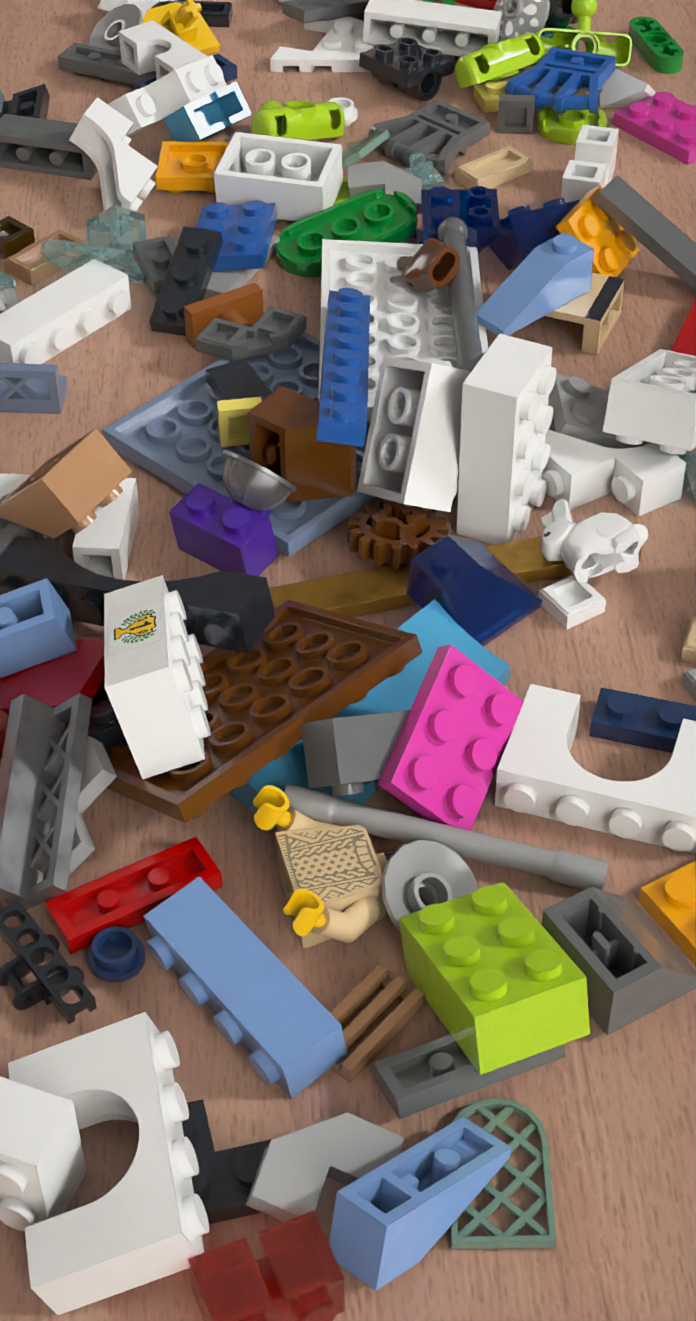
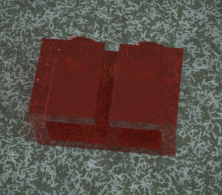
(290, 1284)

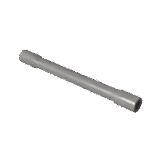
(558, 866)

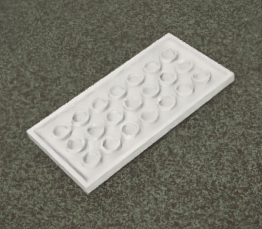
(401, 320)

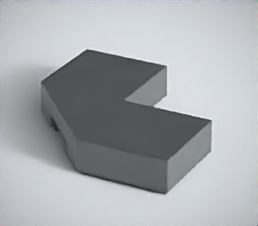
(271, 333)

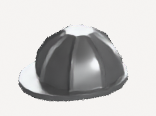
(253, 483)

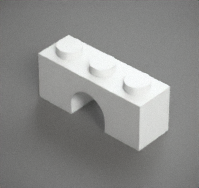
(154, 48)
(592, 164)

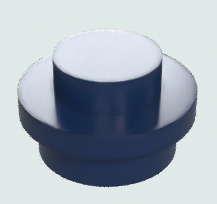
(116, 954)

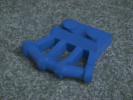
(567, 69)

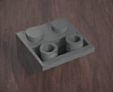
(622, 955)

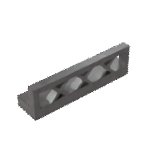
(33, 796)

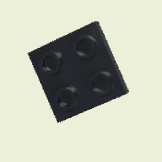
(408, 67)

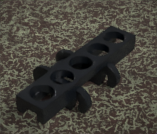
(29, 958)

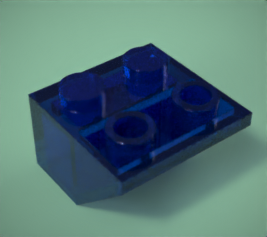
(474, 206)
(528, 229)

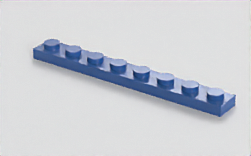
(345, 369)

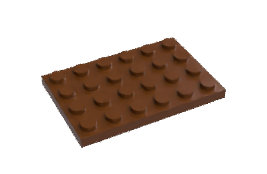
(296, 673)

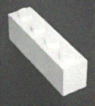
(433, 25)
(63, 313)

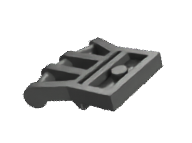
(430, 130)

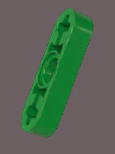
(656, 45)

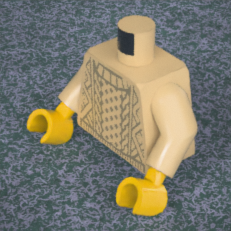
(324, 871)

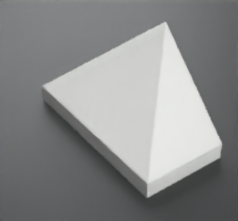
(622, 90)

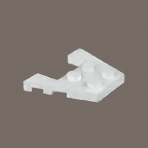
(337, 49)

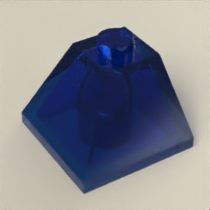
(470, 587)

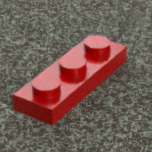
(129, 893)

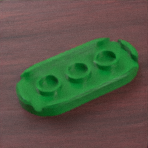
(364, 217)

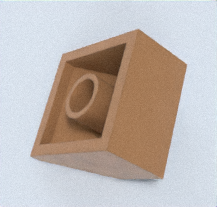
(68, 488)

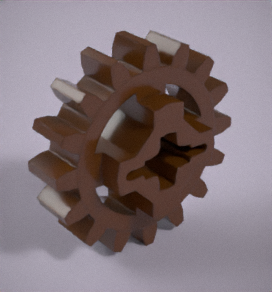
(394, 532)

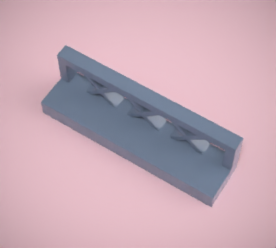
(32, 388)

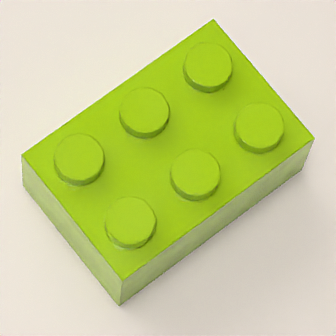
(495, 977)

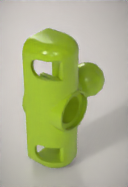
(593, 40)
(499, 59)
(299, 120)

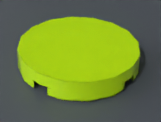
(567, 126)

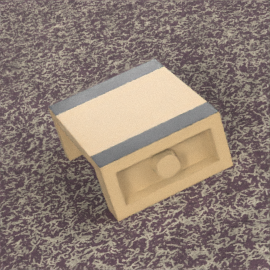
(596, 310)

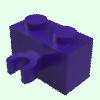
(223, 532)

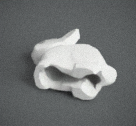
(592, 545)

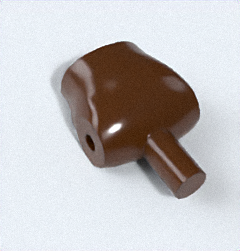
(430, 267)

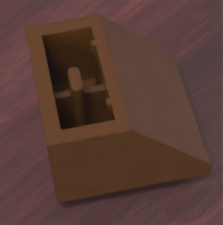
(286, 443)

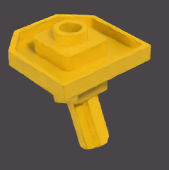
(186, 23)

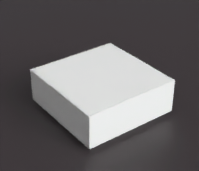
(572, 601)

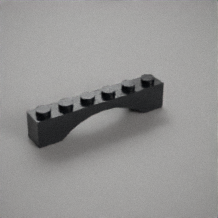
(220, 607)

